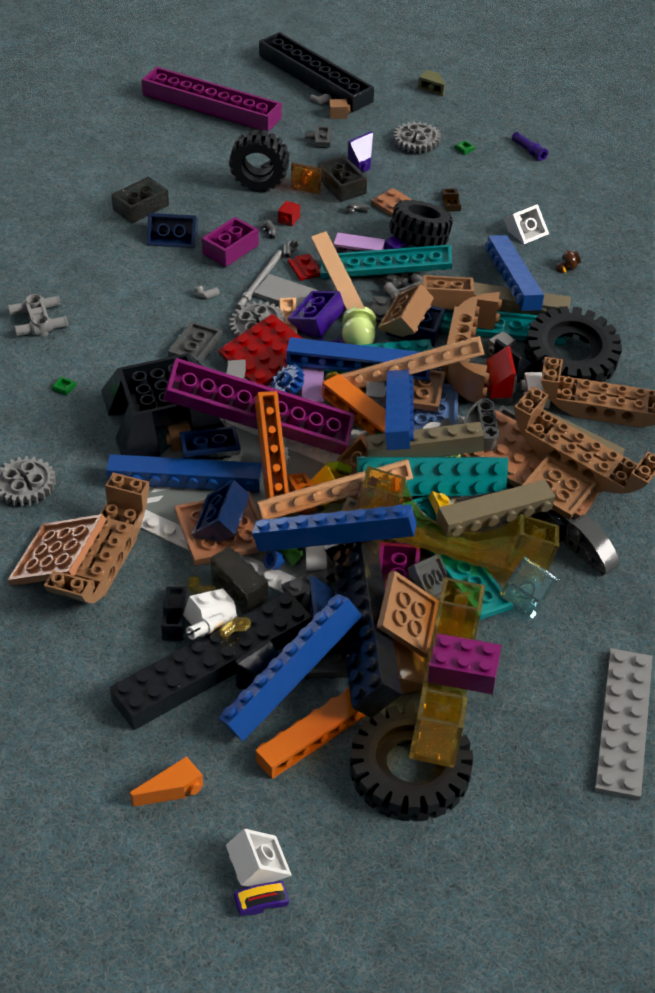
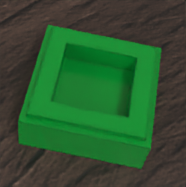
(464, 147)
(64, 386)

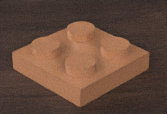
(388, 200)

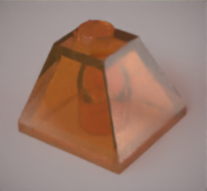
(306, 178)

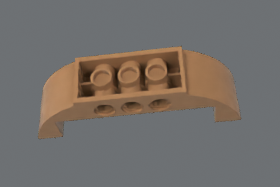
(474, 313)
(598, 399)
(577, 450)
(124, 517)

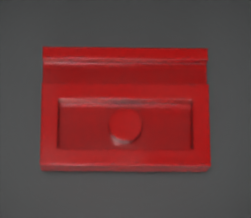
(304, 267)

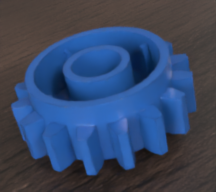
(289, 379)

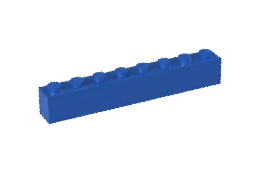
(514, 273)
(343, 356)
(399, 410)
(186, 472)
(334, 528)
(290, 667)

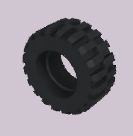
(265, 144)
(420, 223)

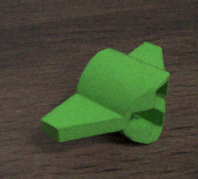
(293, 555)

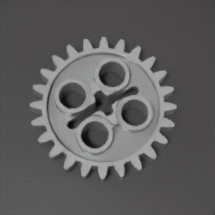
(424, 135)
(244, 318)
(35, 473)

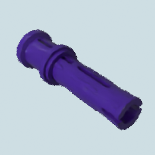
(533, 148)

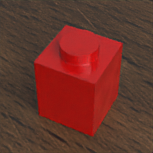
(289, 213)

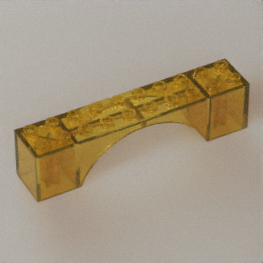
(494, 549)
(443, 707)

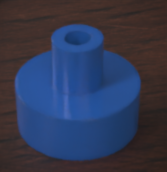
(273, 560)

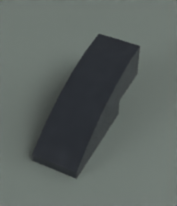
(173, 610)

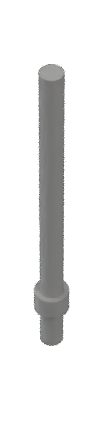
(247, 296)

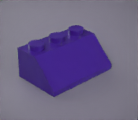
(317, 312)

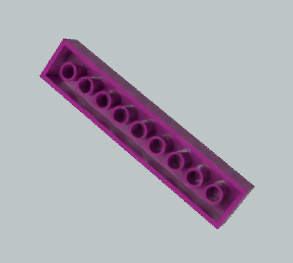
(212, 99)
(233, 400)

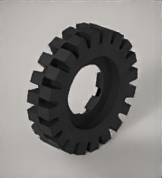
(603, 340)
(396, 795)

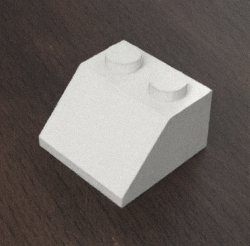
(526, 224)
(208, 605)
(257, 858)

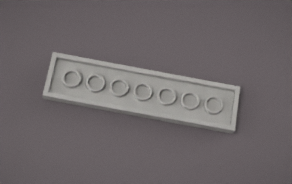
(624, 725)

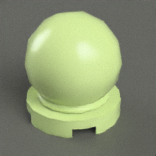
(359, 326)

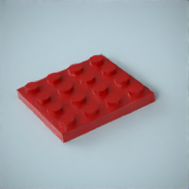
(263, 349)

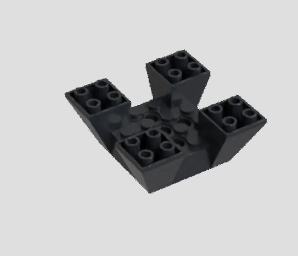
(139, 394)

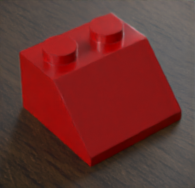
(501, 374)

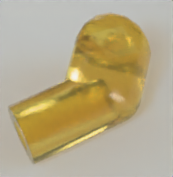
(197, 587)
(235, 625)

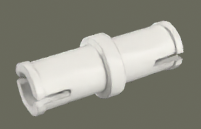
(206, 626)

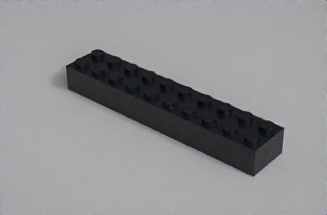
(316, 70)
(368, 650)
(205, 662)

